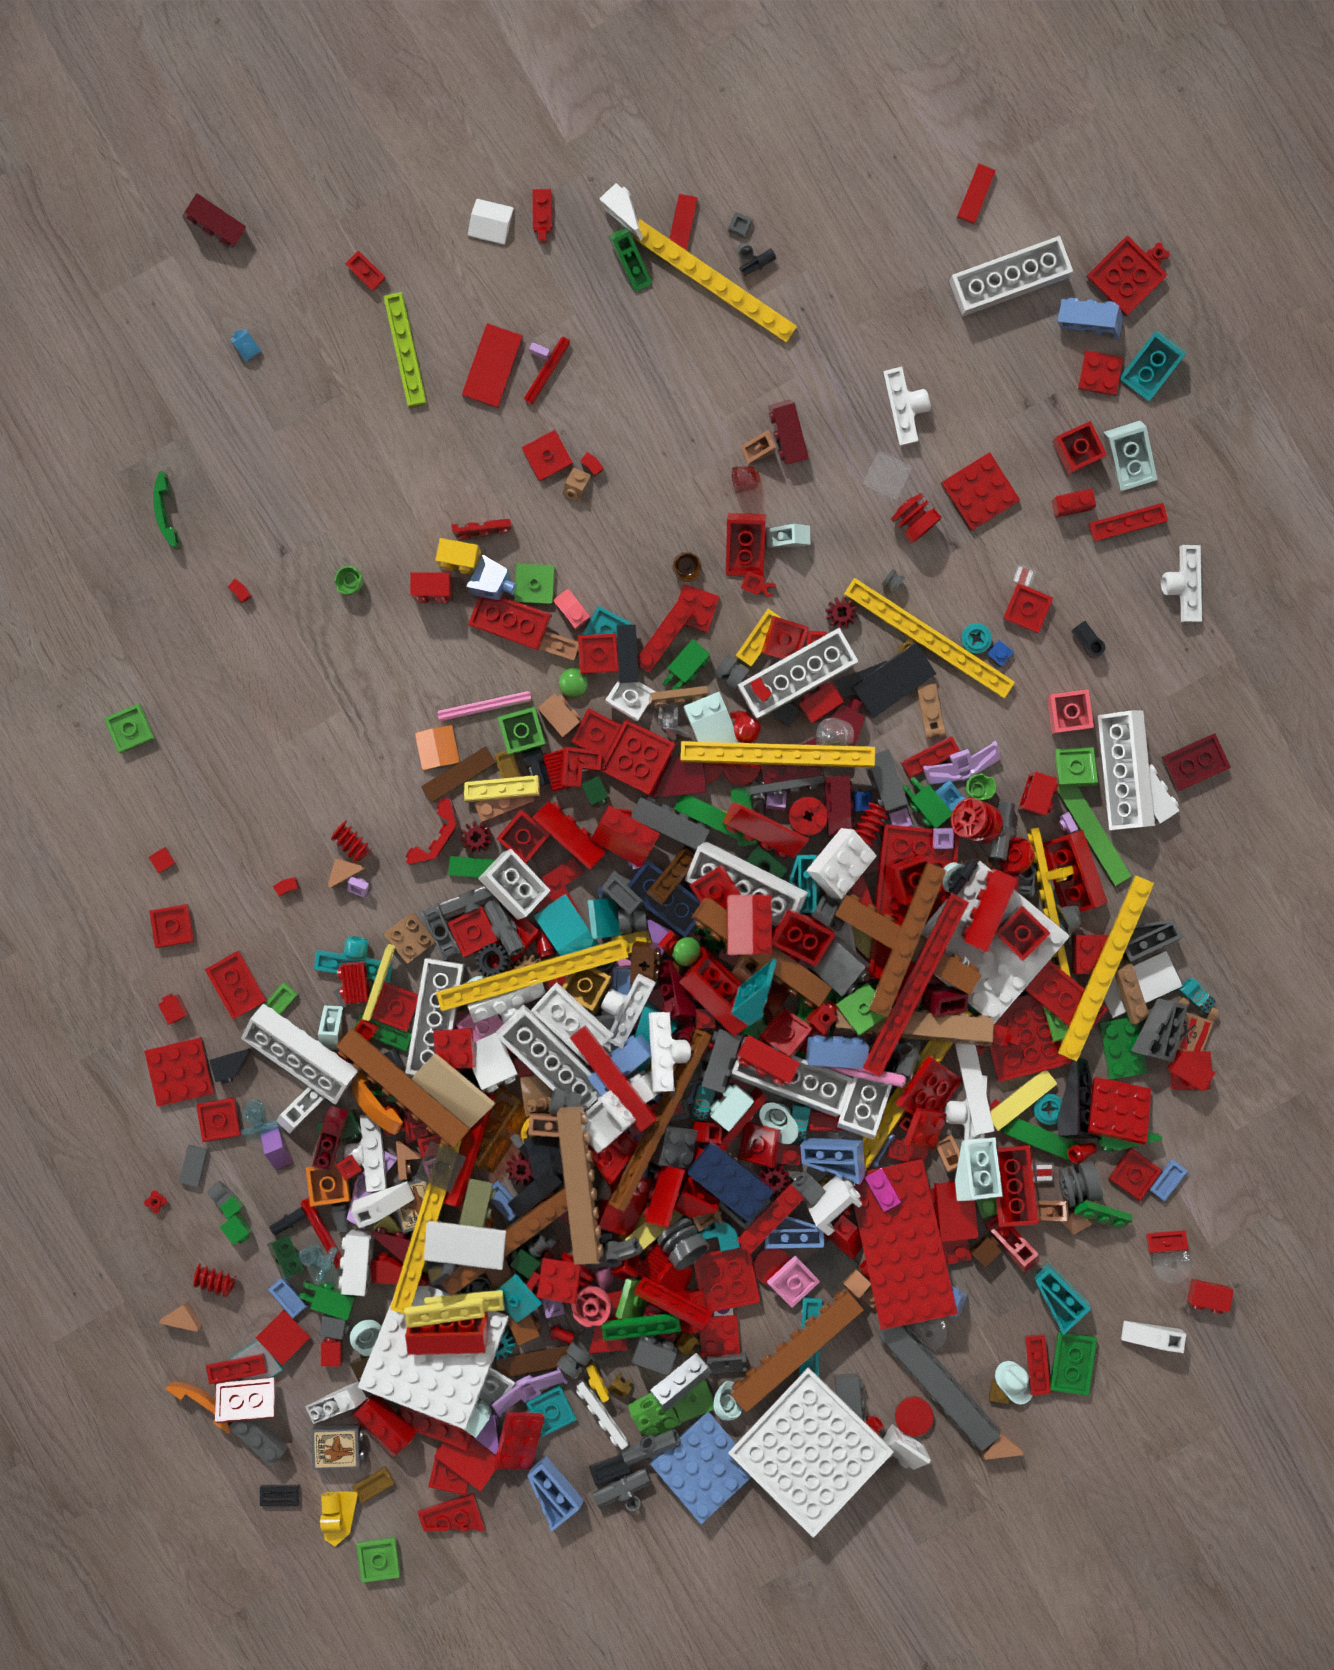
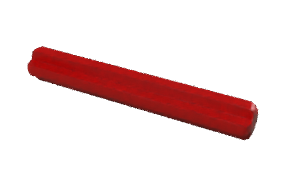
(547, 370)
(320, 1229)

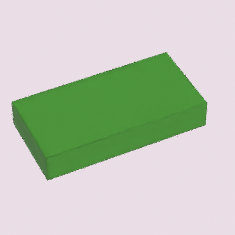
(281, 998)

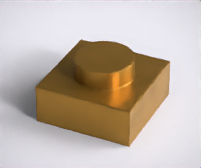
(996, 1393)

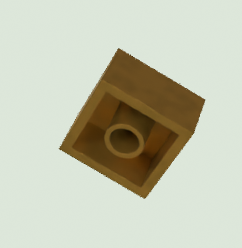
(588, 988)

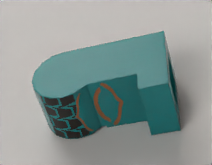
(1197, 995)
(702, 1103)
(801, 1115)

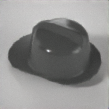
(1069, 920)

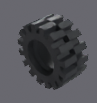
(485, 955)

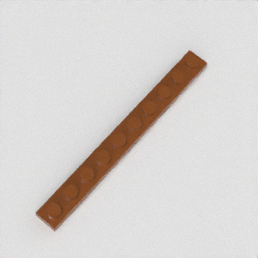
(654, 1132)

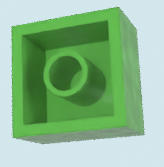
(521, 731)

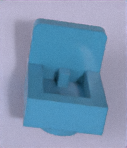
(245, 344)
(949, 795)

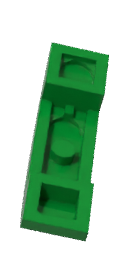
(162, 487)
(705, 813)
(1038, 1137)

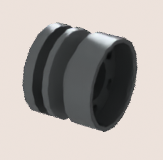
(1076, 1185)
(683, 1243)

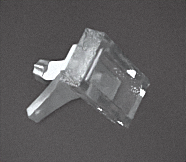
(669, 720)

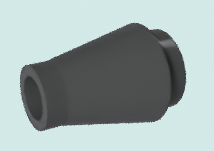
(339, 1213)

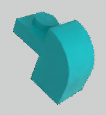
(725, 1232)

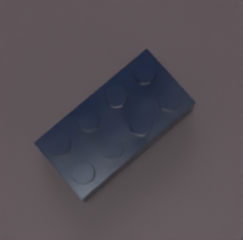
(677, 907)
(730, 1181)

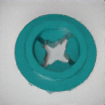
(985, 637)
(1041, 1103)

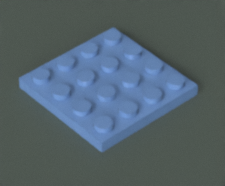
(702, 1468)

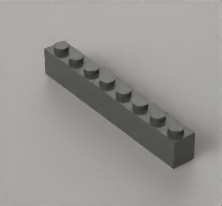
(941, 1385)

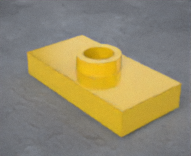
(596, 1381)

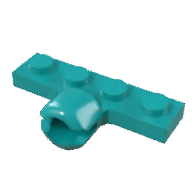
(354, 951)

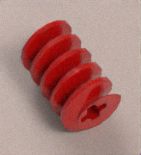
(870, 823)
(350, 842)
(213, 1281)

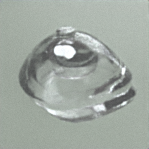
(834, 732)

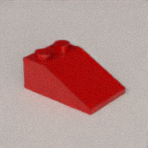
(745, 543)
(802, 937)
(624, 1222)

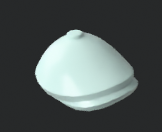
(364, 1336)
(724, 1404)

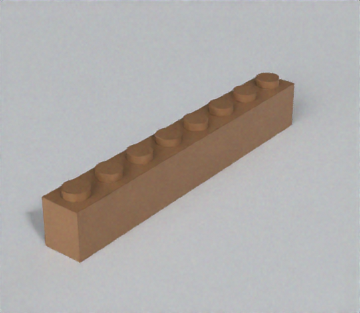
(926, 1026)
(578, 1185)

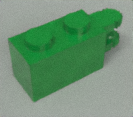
(687, 664)
(928, 804)
(329, 1300)

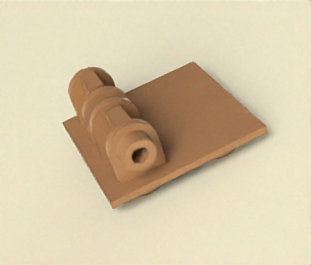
(409, 938)
(535, 1095)

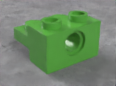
(651, 1417)

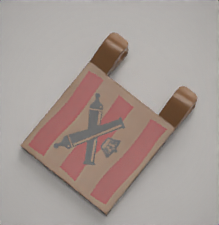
(1195, 1029)

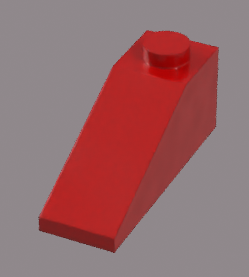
(1013, 1244)
(387, 1270)

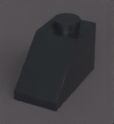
(229, 1065)

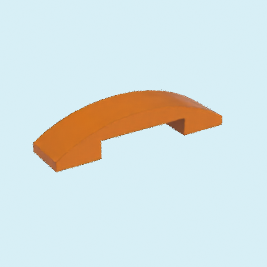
(370, 1105)
(202, 1397)

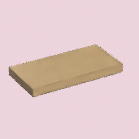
(452, 1090)

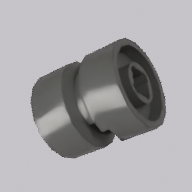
(731, 671)
(635, 920)
(561, 1099)
(574, 1360)

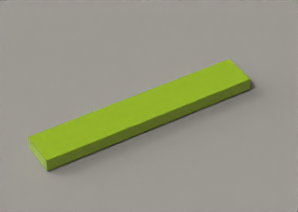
(405, 349)

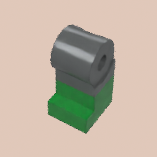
(225, 1199)

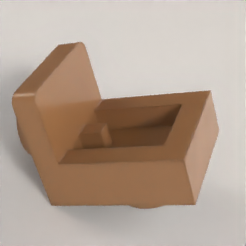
(576, 484)
(703, 1221)

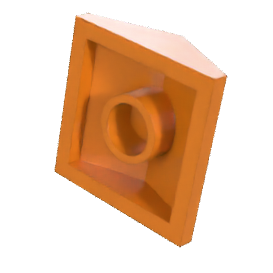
(437, 747)

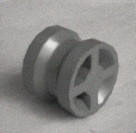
(893, 580)

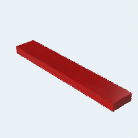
(613, 1077)
(469, 1148)

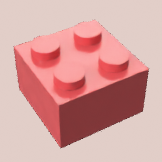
(1070, 711)

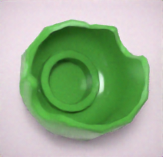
(348, 580)
(572, 683)
(981, 787)
(687, 951)

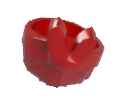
(745, 727)

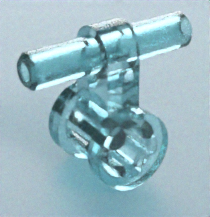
(253, 1115)
(316, 1258)

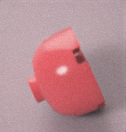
(591, 1306)

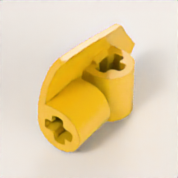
(337, 1515)

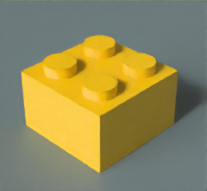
(457, 556)

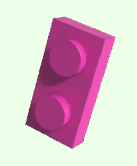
(883, 1190)

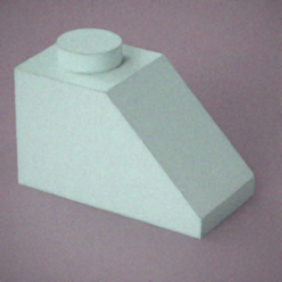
(788, 536)
(331, 1026)

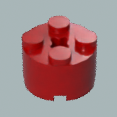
(818, 818)

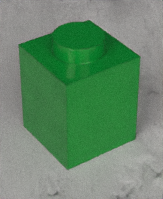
(236, 1229)

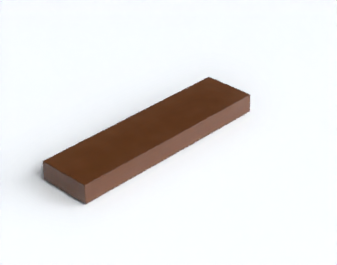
(458, 774)
(672, 875)
(531, 1361)

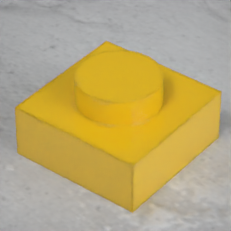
(1060, 874)

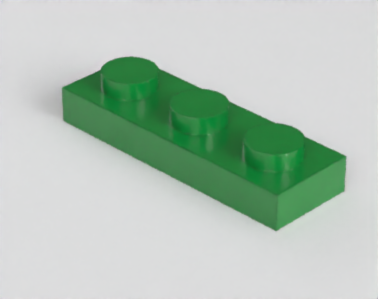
(1103, 1214)

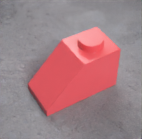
(572, 609)

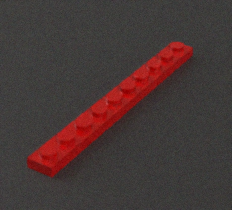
(915, 984)

